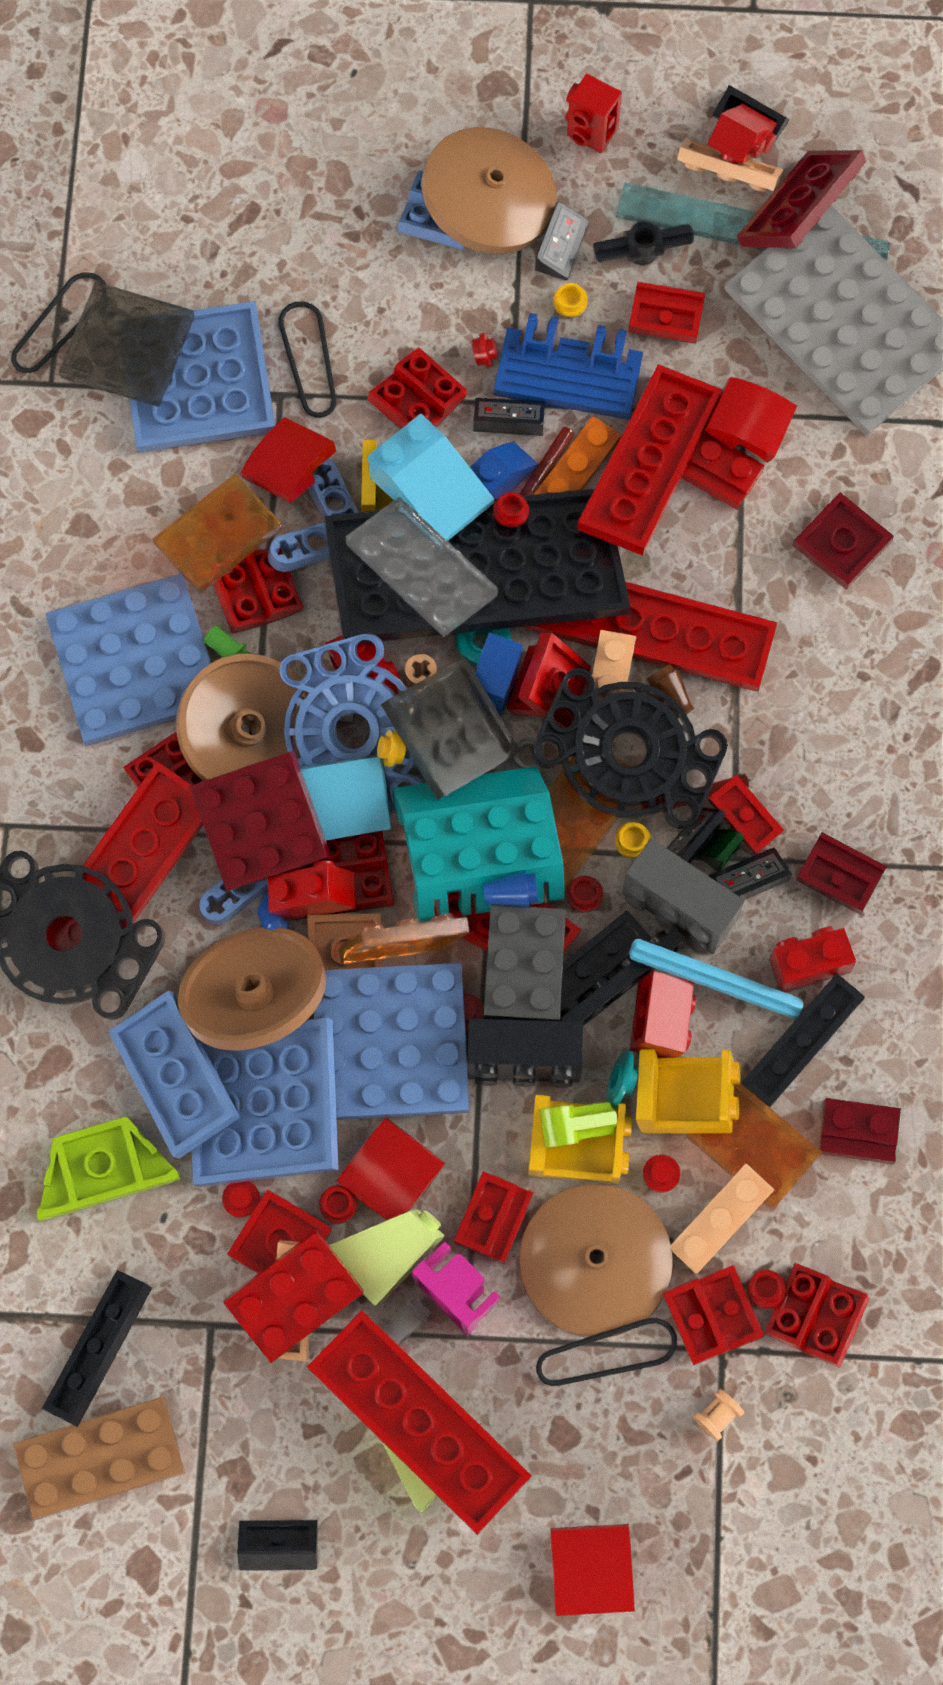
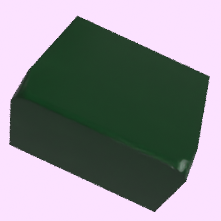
(721, 848)

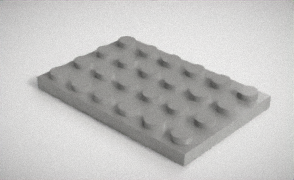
(844, 319)

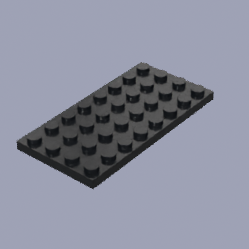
(541, 573)

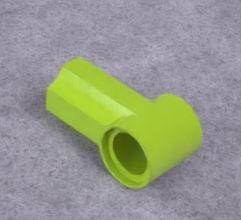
(568, 1123)

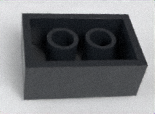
(525, 1052)

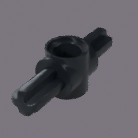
(643, 231)

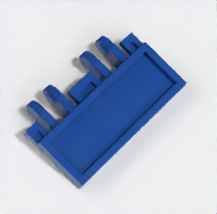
(568, 375)

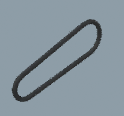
(42, 317)
(292, 362)
(601, 1336)

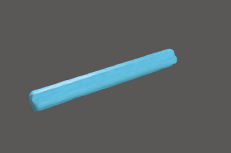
(716, 978)

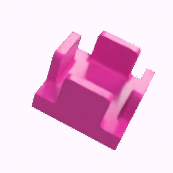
(454, 1288)

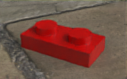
(746, 814)

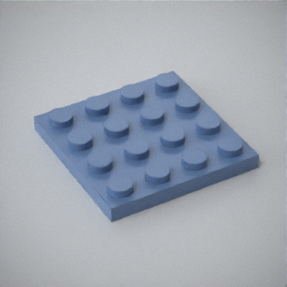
(215, 387)
(129, 657)
(397, 1040)
(283, 1109)

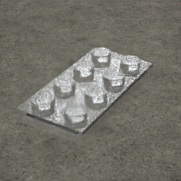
(421, 566)

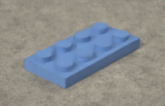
(173, 1075)

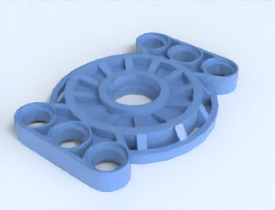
(340, 693)

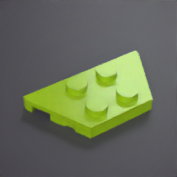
(101, 1167)

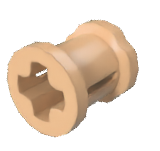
(419, 665)
(718, 1415)

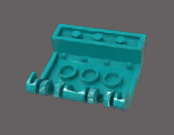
(478, 836)

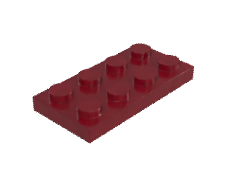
(801, 199)

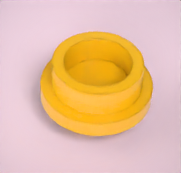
(570, 300)
(391, 749)
(631, 839)

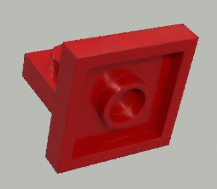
(541, 676)

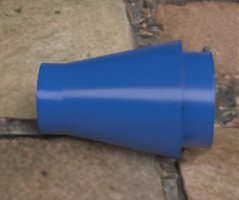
(512, 890)

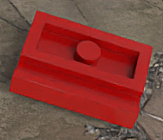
(666, 312)
(722, 471)
(493, 1217)

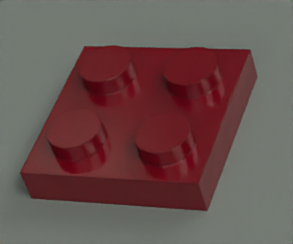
(843, 540)

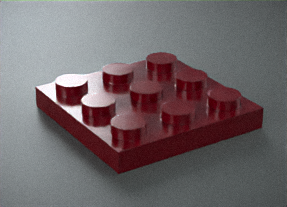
(260, 820)

